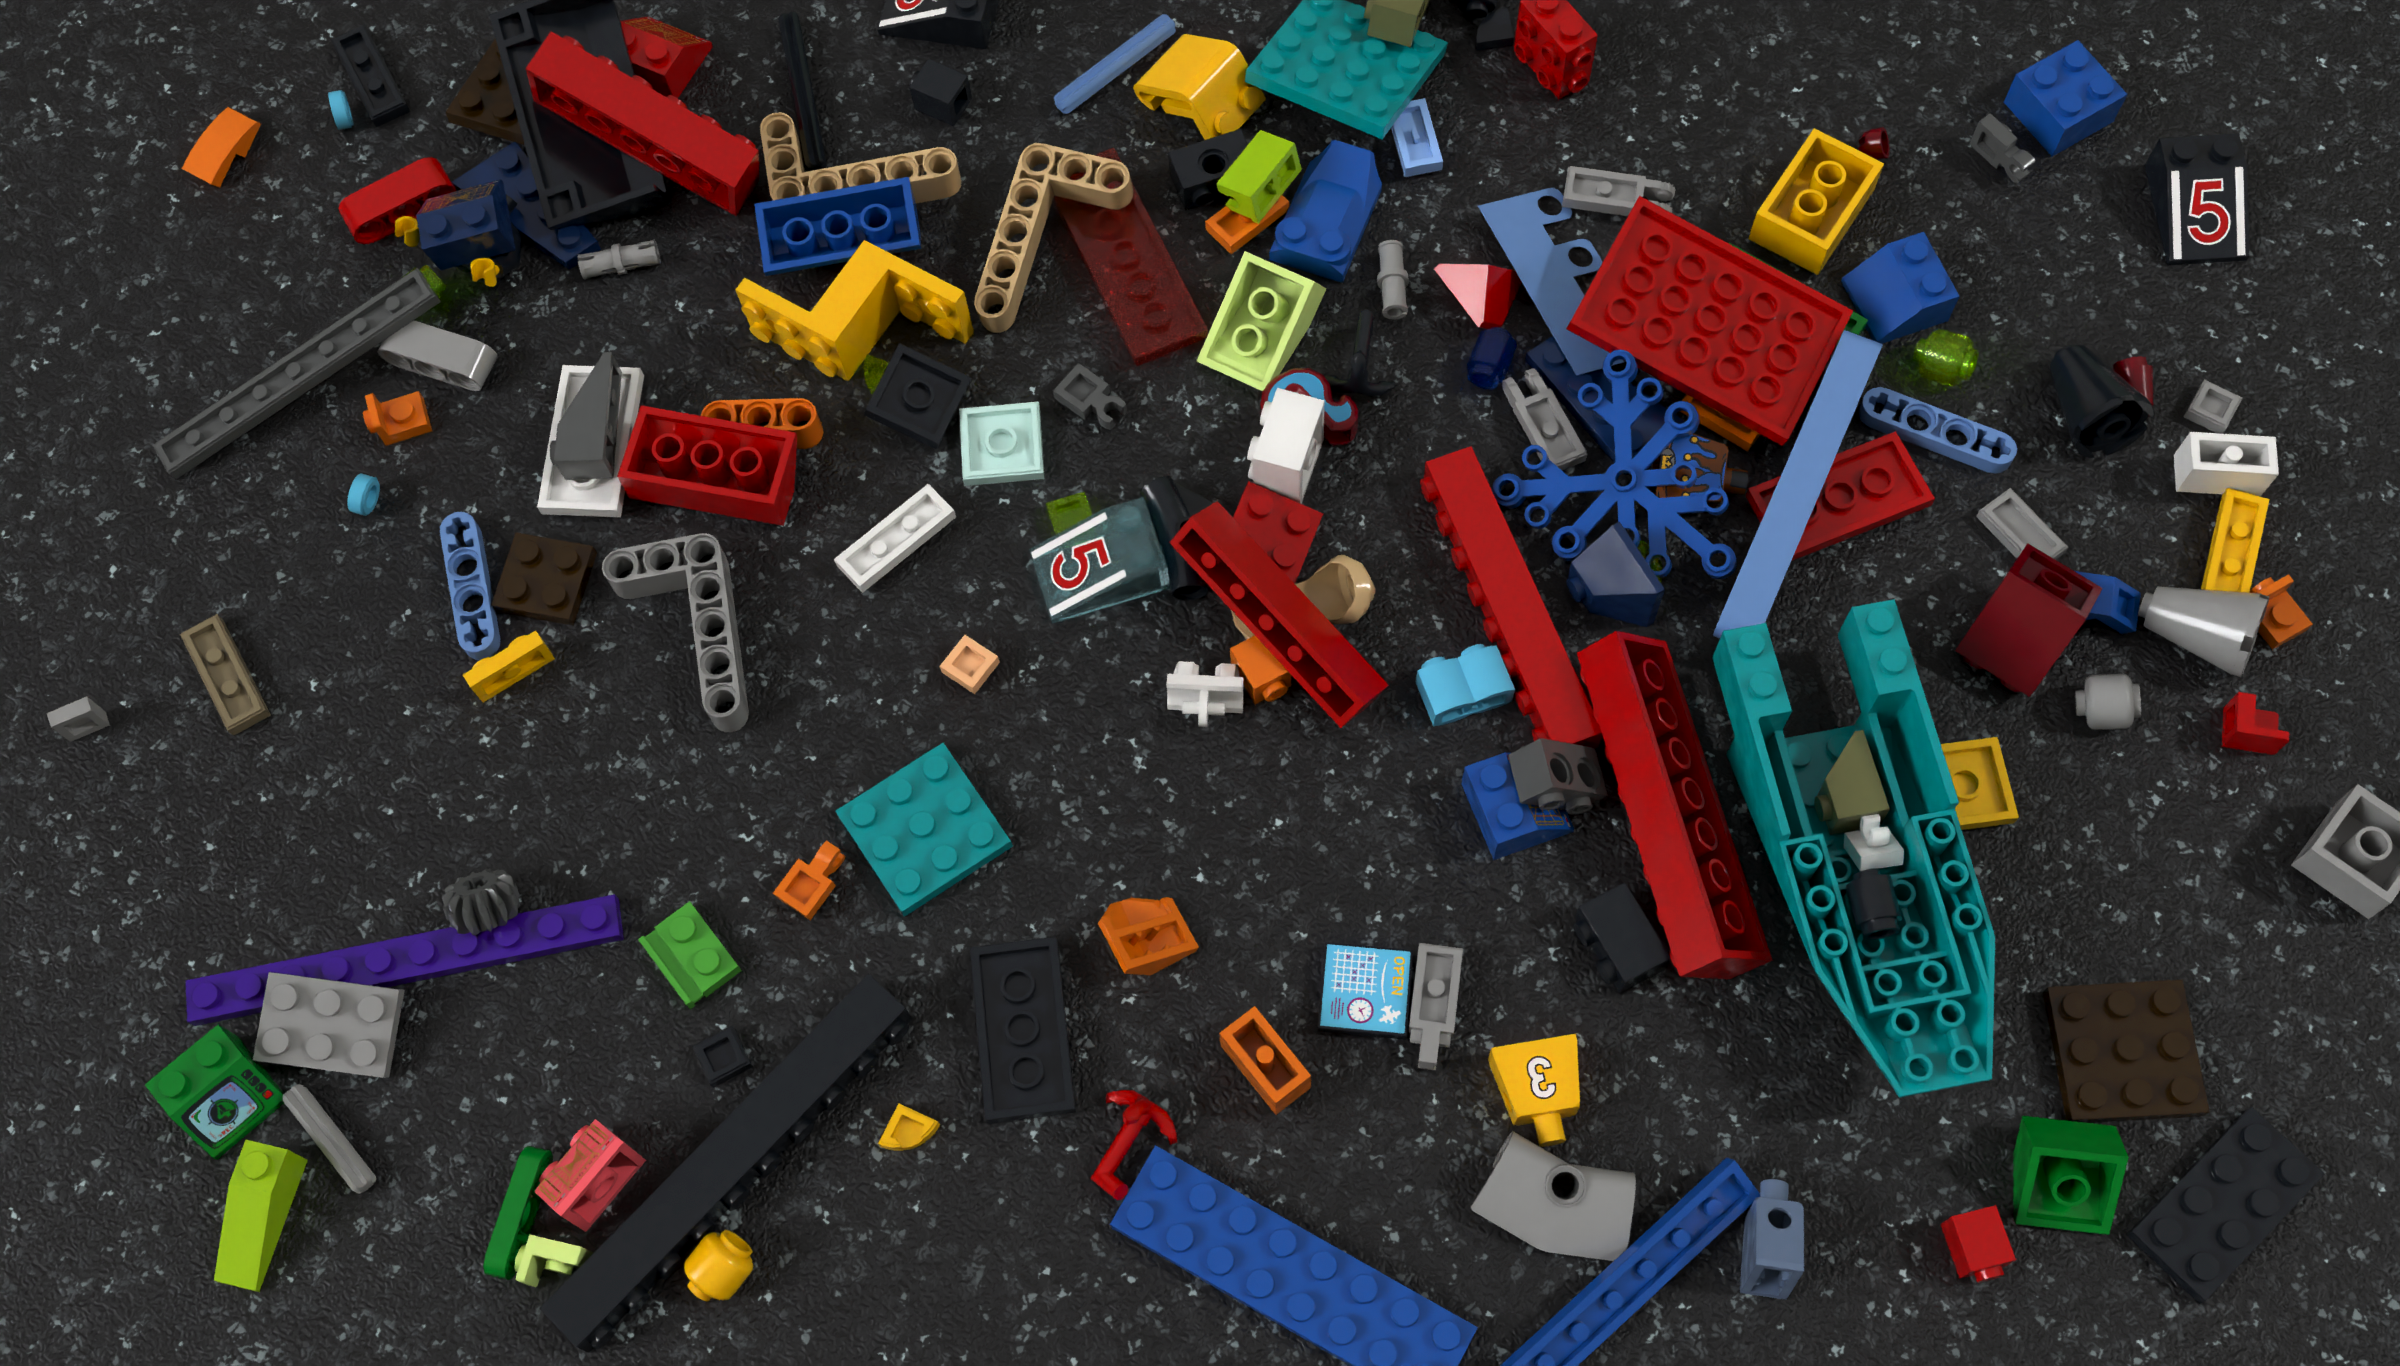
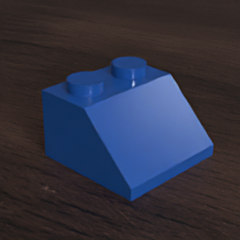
(1901, 289)

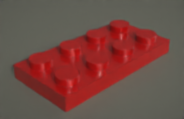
(1861, 492)

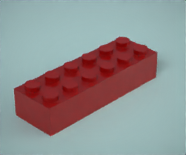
(644, 122)

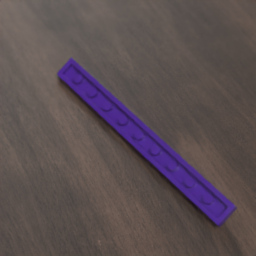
(415, 957)

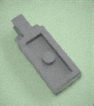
(1434, 1000)

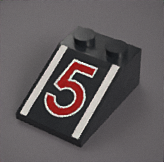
(940, 21)
(2200, 198)

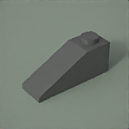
(589, 427)

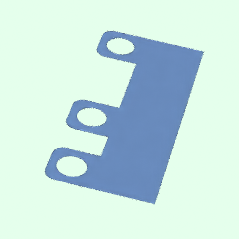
(1546, 269)

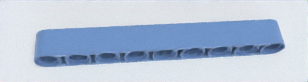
(1800, 483)

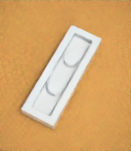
(895, 538)

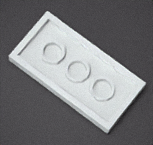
(589, 496)

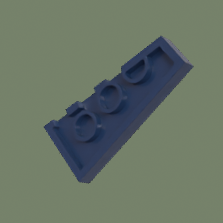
(515, 171)
(1560, 377)

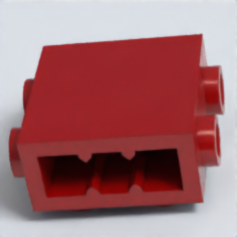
(1555, 44)

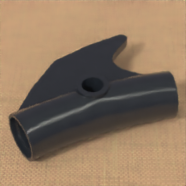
(1169, 510)

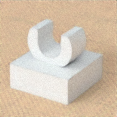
(1873, 845)

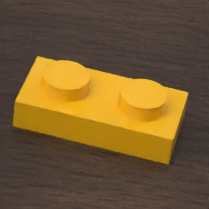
(509, 666)

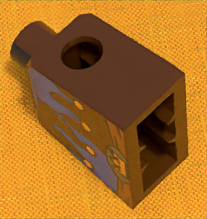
(1711, 466)

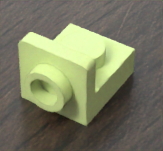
(559, 1258)

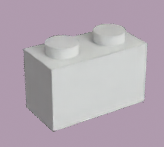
(2225, 461)

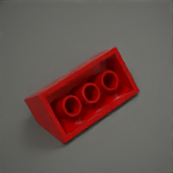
(710, 465)

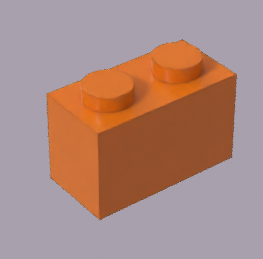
(1265, 1060)

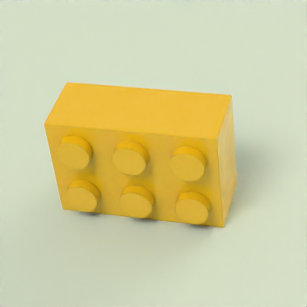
(1815, 201)

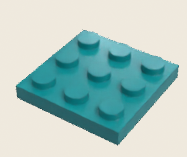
(924, 829)

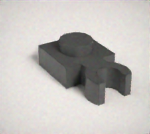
(1997, 146)
(1087, 393)

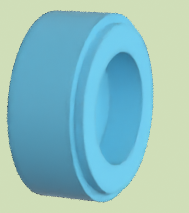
(340, 109)
(363, 494)

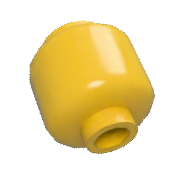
(718, 1266)

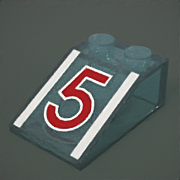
(1101, 562)

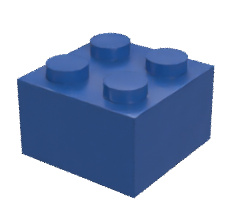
(2065, 98)

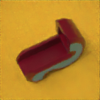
(1339, 416)

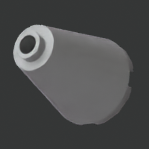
(2207, 622)

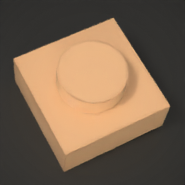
(969, 664)

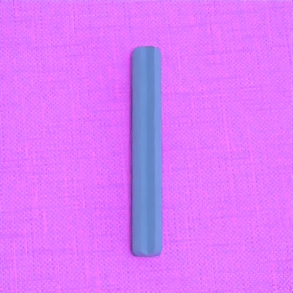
(1114, 64)

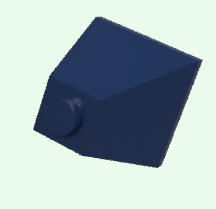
(1616, 579)

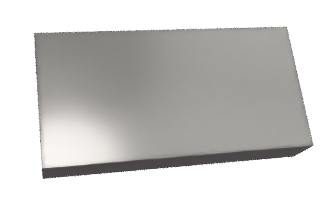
(2018, 524)

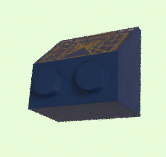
(466, 225)

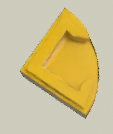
(907, 1129)

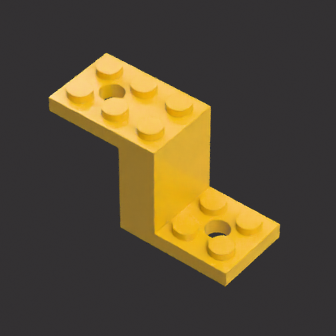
(856, 311)

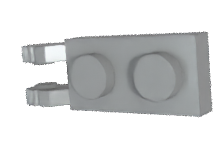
(1612, 191)
(1545, 421)

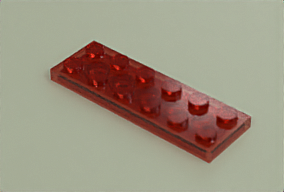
(1133, 274)

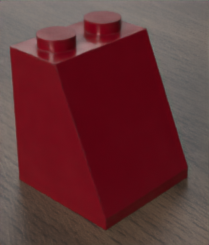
(2028, 620)

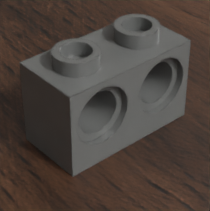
(1557, 776)

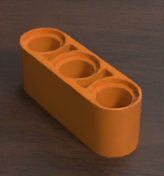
(780, 413)

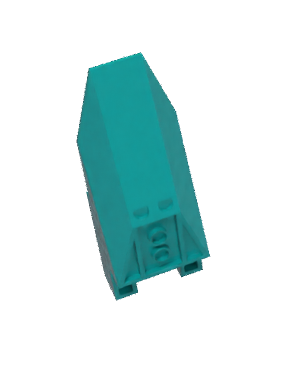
(1929, 990)

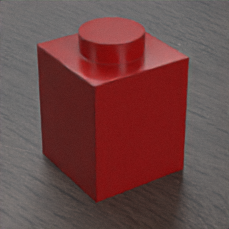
(1978, 1244)

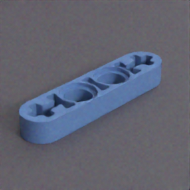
(1934, 436)
(465, 586)

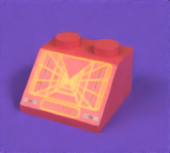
(588, 1175)

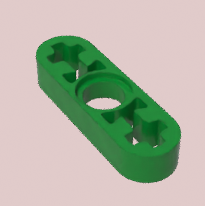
(516, 1213)

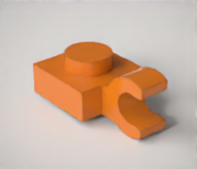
(807, 885)

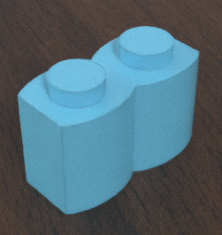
(1464, 684)

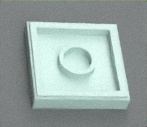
(1001, 443)

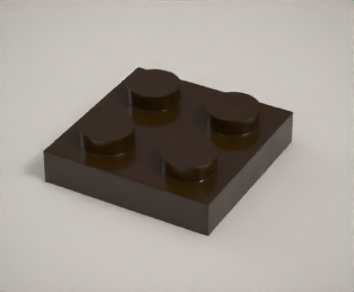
(544, 579)

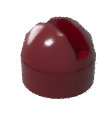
(1875, 143)

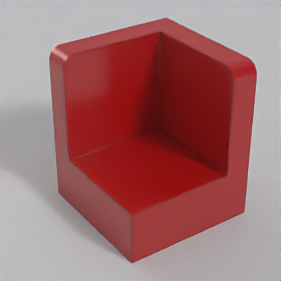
(2251, 728)

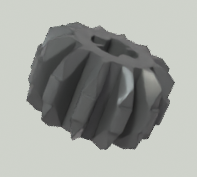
(481, 901)

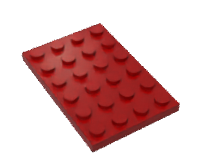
(1711, 320)

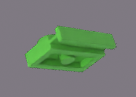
(690, 955)

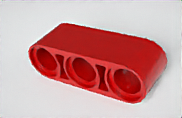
(375, 208)

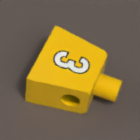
(1539, 1083)

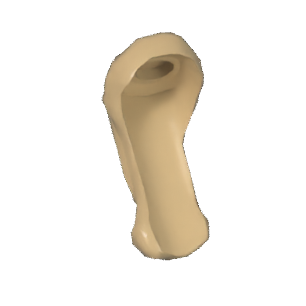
(1337, 589)

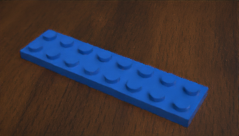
(1285, 1270)

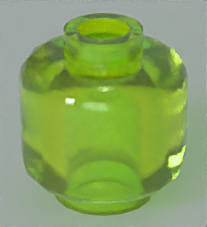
(1946, 357)

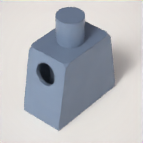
(1772, 1243)

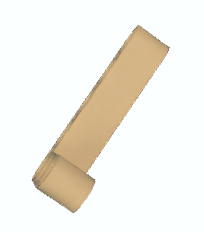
(784, 151)
(1032, 219)

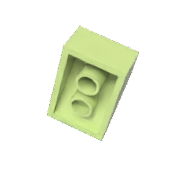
(1260, 321)

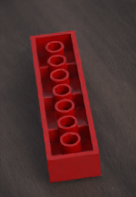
(1673, 808)

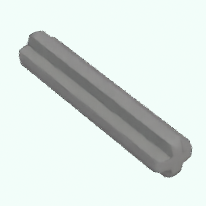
(329, 1139)

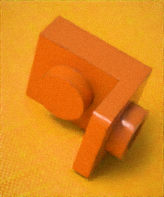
(397, 418)
(2282, 616)

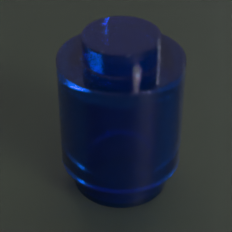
(1491, 358)

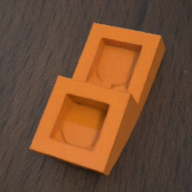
(217, 146)

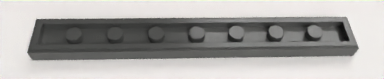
(296, 373)

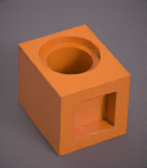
(1261, 672)

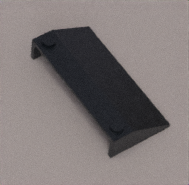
(573, 170)

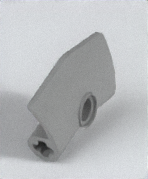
(1585, 1223)

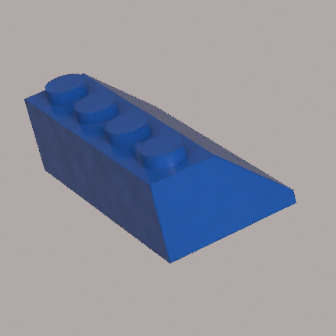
(834, 223)

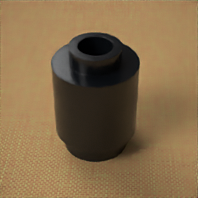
(1874, 904)

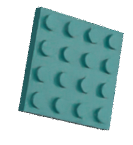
(1340, 71)

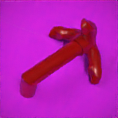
(1134, 1118)

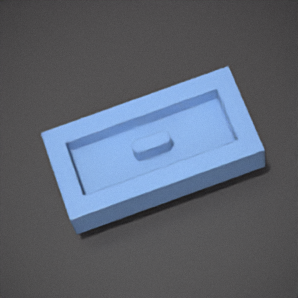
(1417, 140)

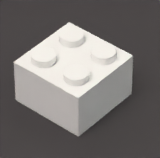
(1288, 444)

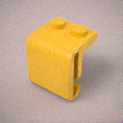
(1201, 82)

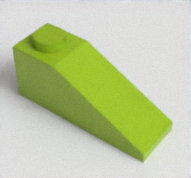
(256, 1212)

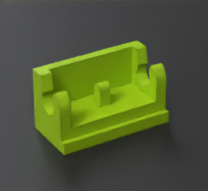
(1260, 175)

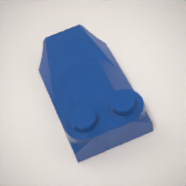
(1329, 212)

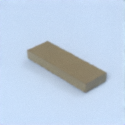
(225, 674)

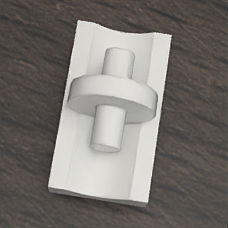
(1205, 693)

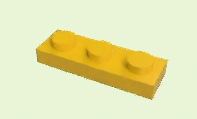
(2235, 542)

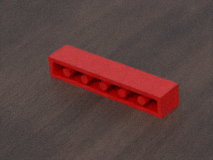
(1278, 613)

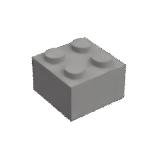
(2356, 852)

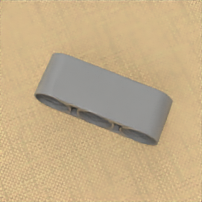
(439, 355)

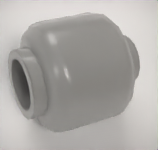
(2109, 701)

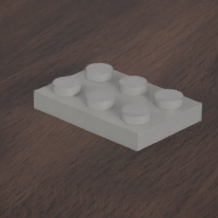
(328, 1025)

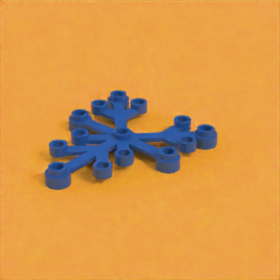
(1661, 511)

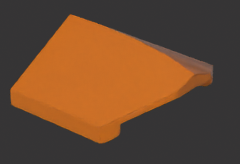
(1146, 934)

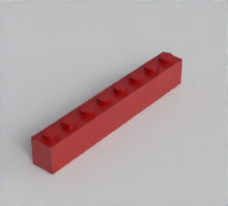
(1509, 600)

